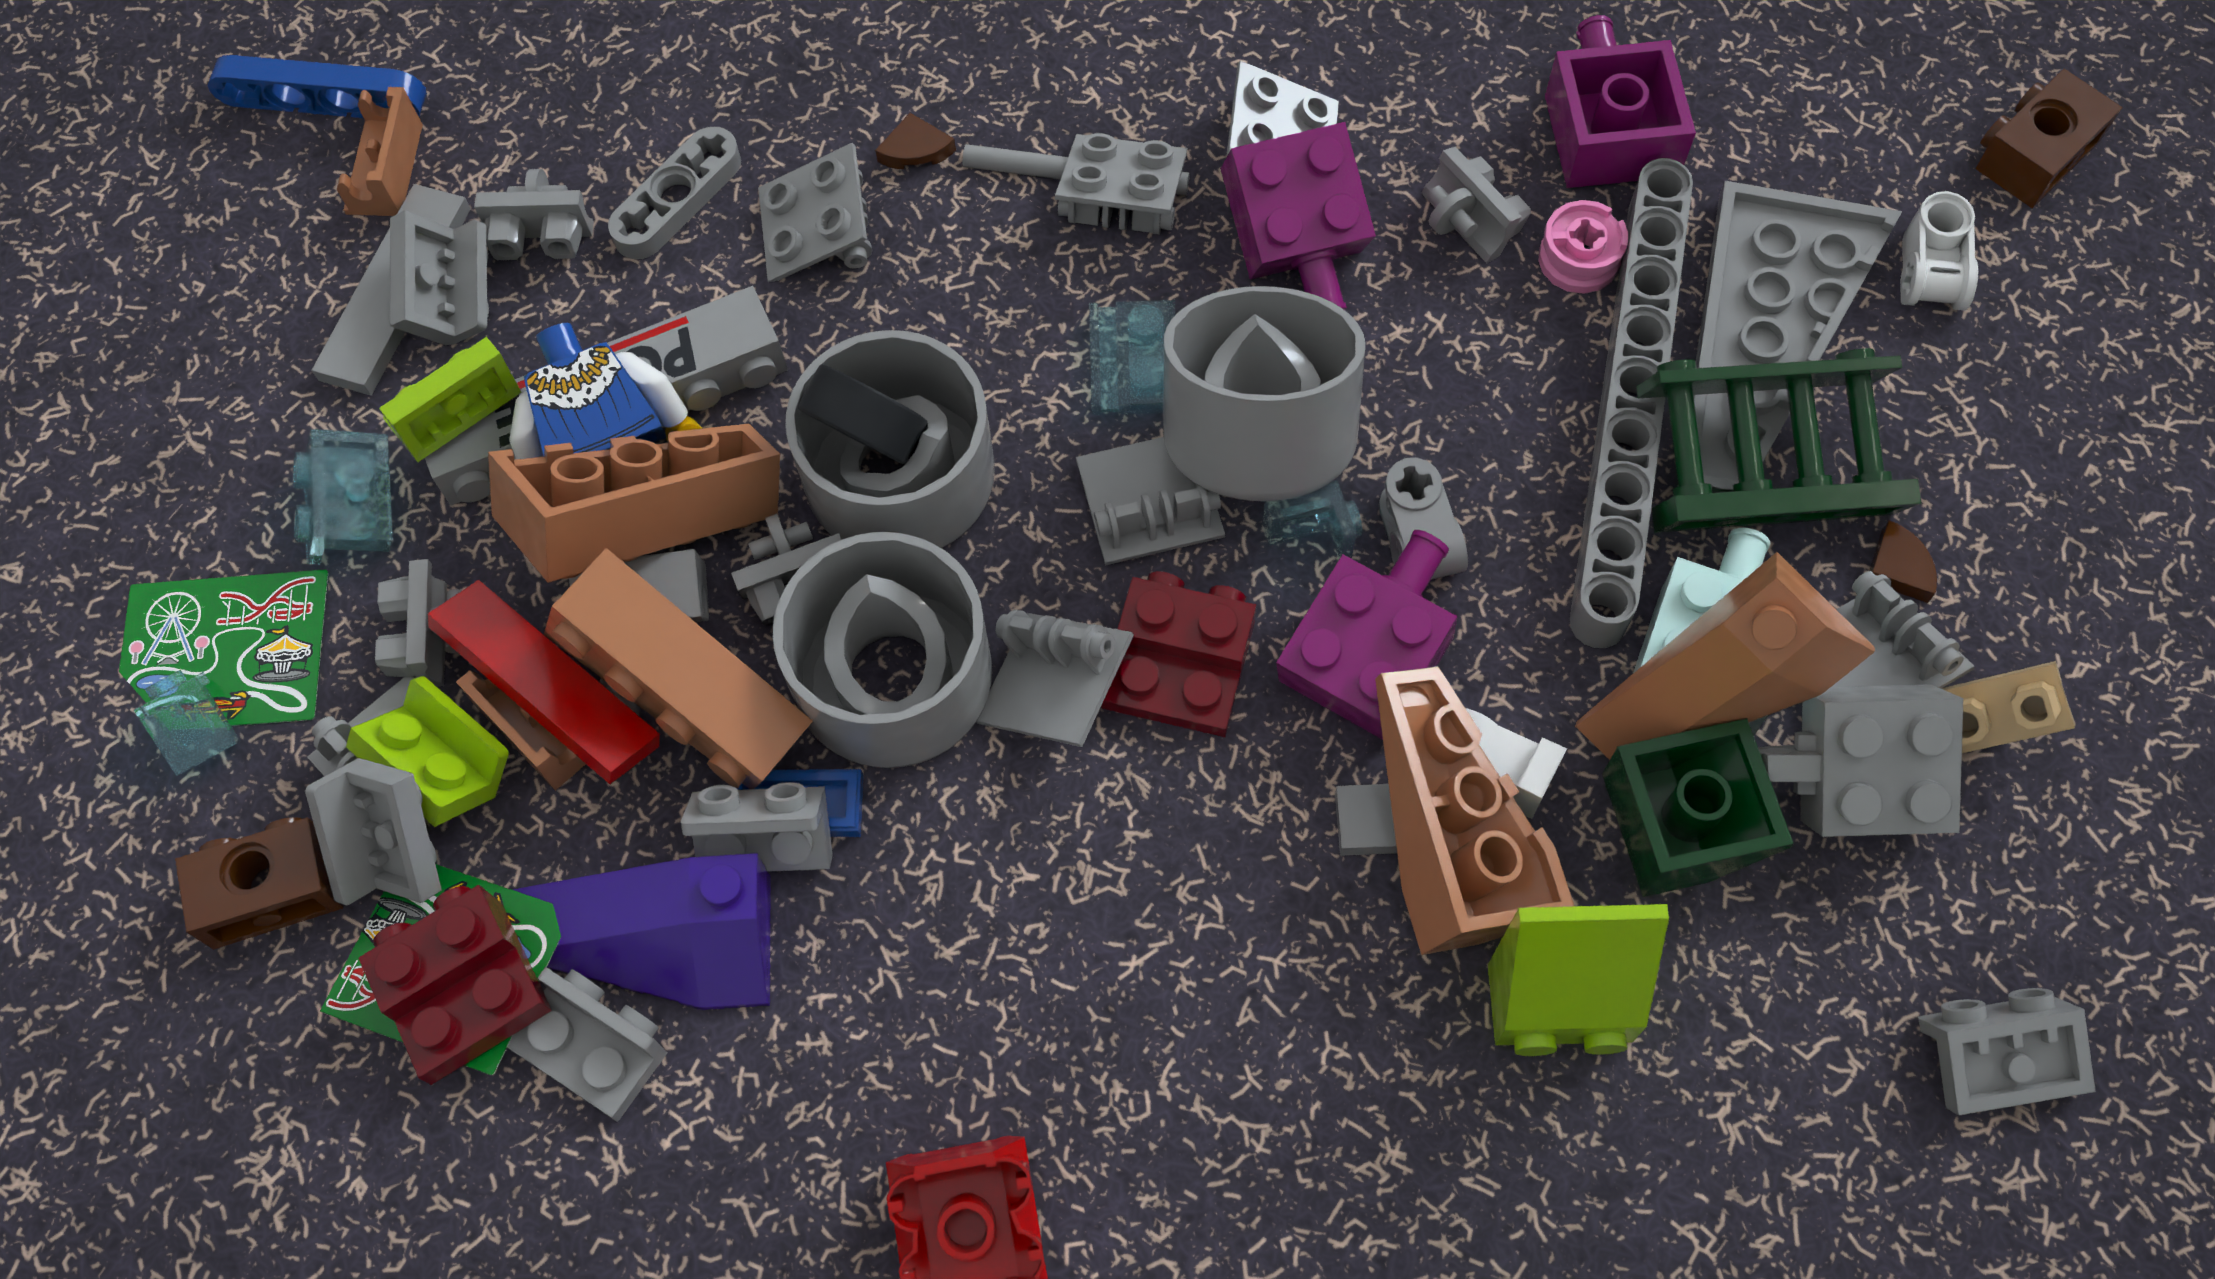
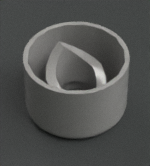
(1262, 392)
(947, 476)
(872, 591)

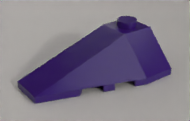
(670, 929)

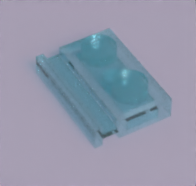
(1128, 356)

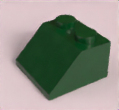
(1694, 806)

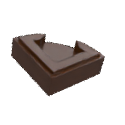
(914, 144)
(1905, 563)

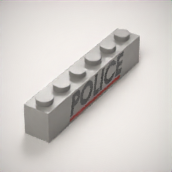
(699, 351)

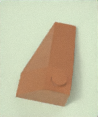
(1742, 659)
(1457, 828)

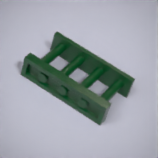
(1754, 498)

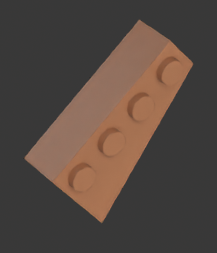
(632, 495)
(674, 671)

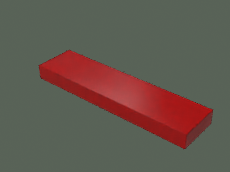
(544, 681)

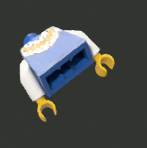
(592, 398)

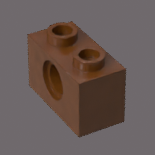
(2046, 137)
(219, 877)

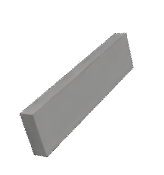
(363, 336)

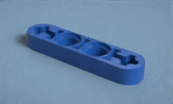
(306, 85)

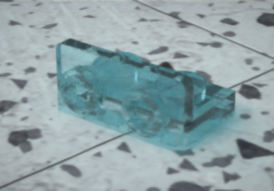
(344, 493)

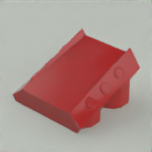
(966, 1212)

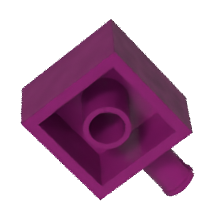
(1616, 107)
(1299, 206)
(1368, 628)

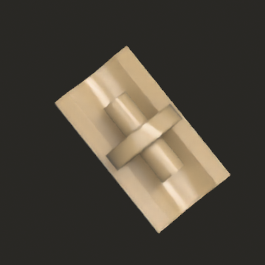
(2013, 707)

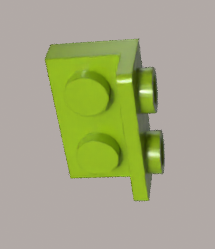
(450, 399)
(439, 743)

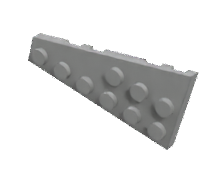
(1776, 295)

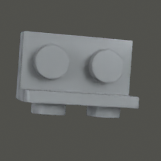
(779, 823)
(589, 1046)
(2010, 1051)

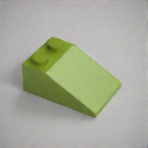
(1576, 977)

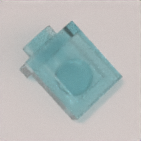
(185, 721)

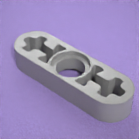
(678, 169)

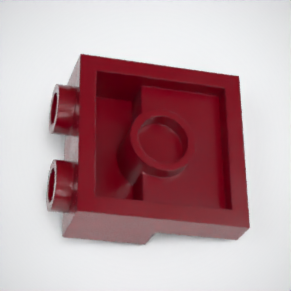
(1182, 654)
(454, 981)

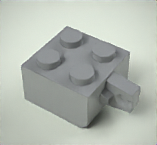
(1875, 761)

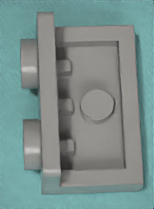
(438, 278)
(373, 832)

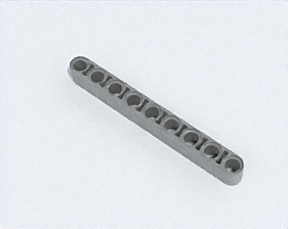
(1653, 266)

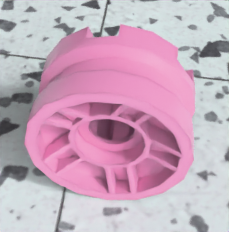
(1563, 251)

